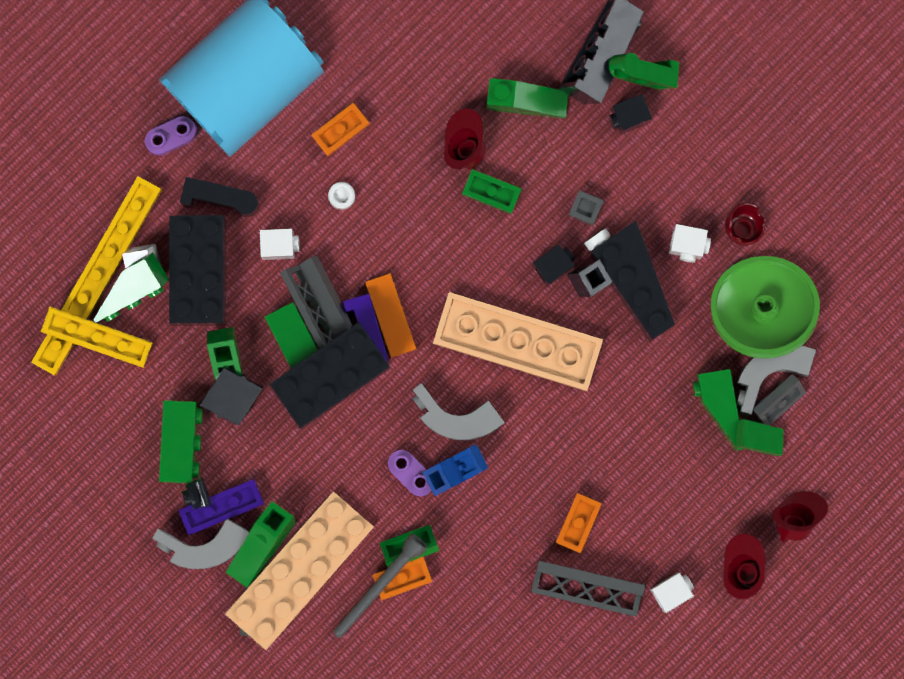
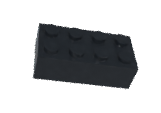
(197, 270)
(330, 376)

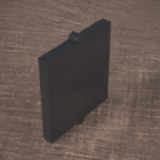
(231, 396)

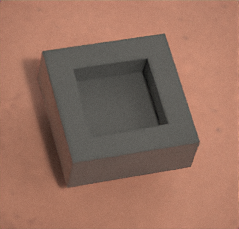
(585, 208)

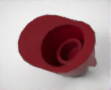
(464, 140)
(799, 515)
(744, 566)

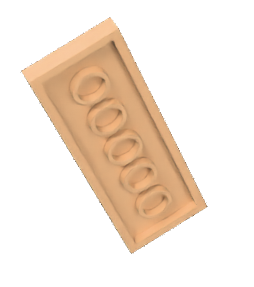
(518, 341)
(299, 570)

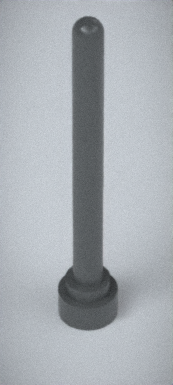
(413, 547)

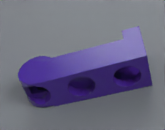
(366, 316)

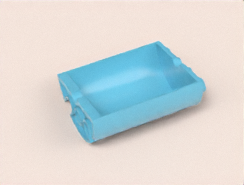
(243, 73)

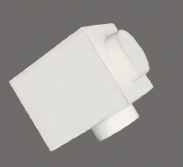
(689, 243)

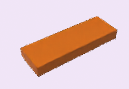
(390, 315)

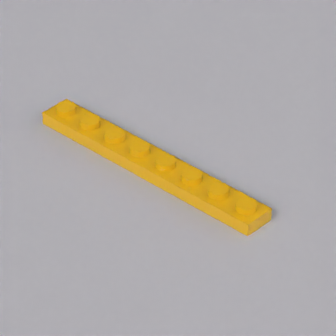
(100, 268)

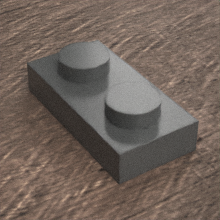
(779, 400)

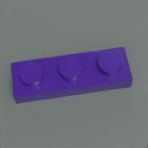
(222, 507)

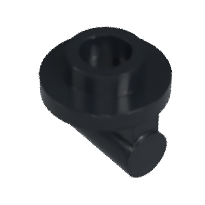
(196, 494)

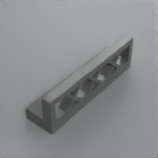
(323, 298)
(591, 578)

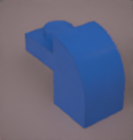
(455, 470)

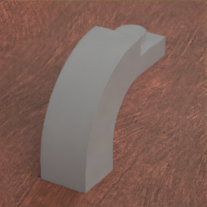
(757, 369)
(461, 428)
(212, 554)

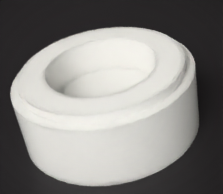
(341, 195)
(598, 239)

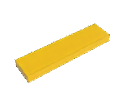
(96, 337)

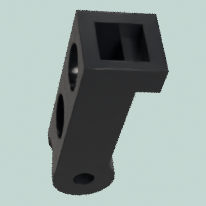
(219, 195)

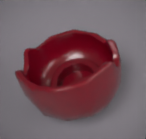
(745, 224)

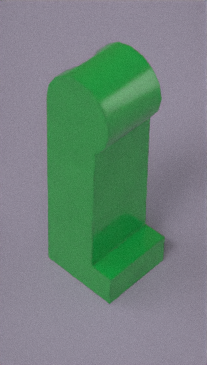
(656, 75)

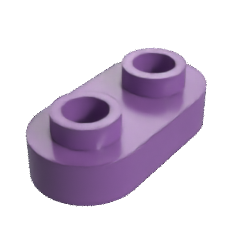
(171, 138)
(410, 473)

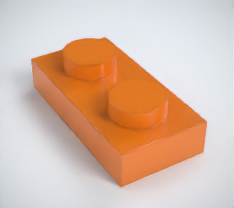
(340, 129)
(578, 523)
(410, 576)

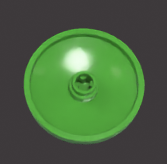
(765, 307)

